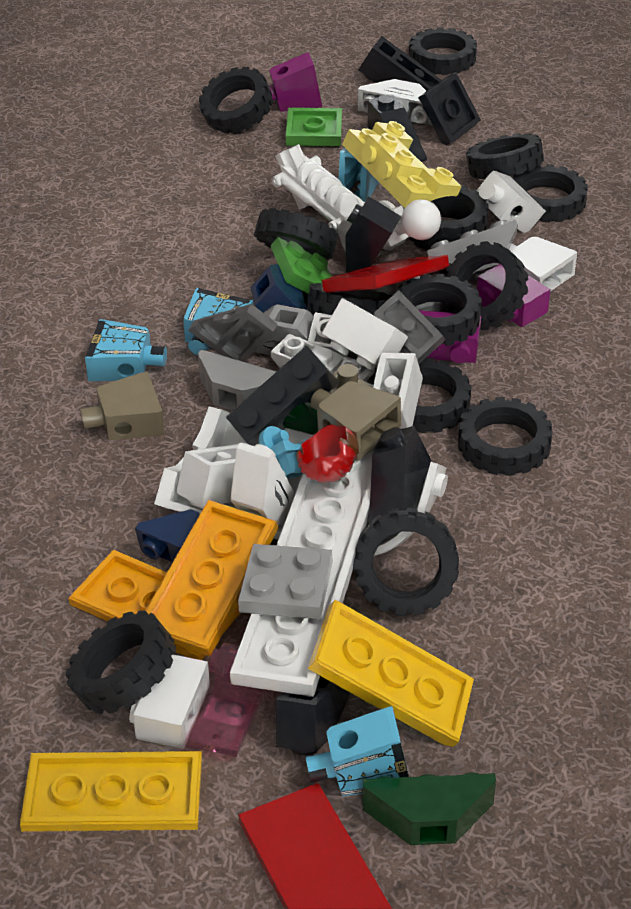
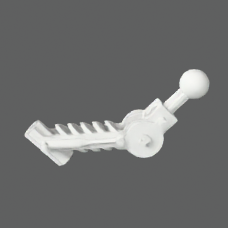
(320, 189)

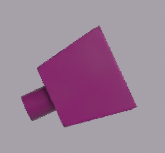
(295, 84)

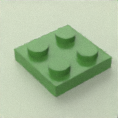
(314, 127)
(299, 266)

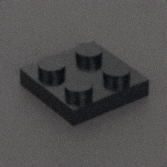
(449, 108)

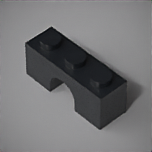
(281, 394)

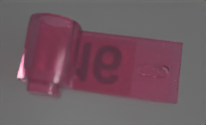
(227, 710)

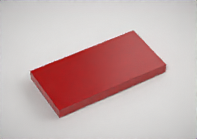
(385, 273)
(310, 854)

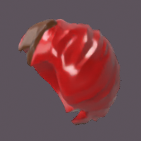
(328, 454)

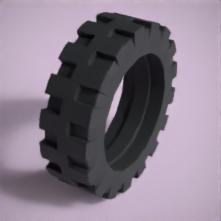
(443, 38)
(229, 83)
(505, 155)
(559, 178)
(468, 203)
(306, 231)
(515, 280)
(447, 291)
(327, 302)
(449, 413)
(501, 459)
(406, 601)
(135, 677)

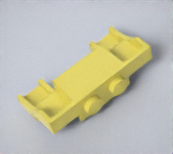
(388, 159)

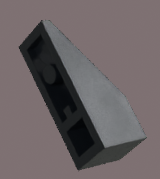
(389, 63)
(387, 109)
(368, 233)
(397, 471)
(305, 719)

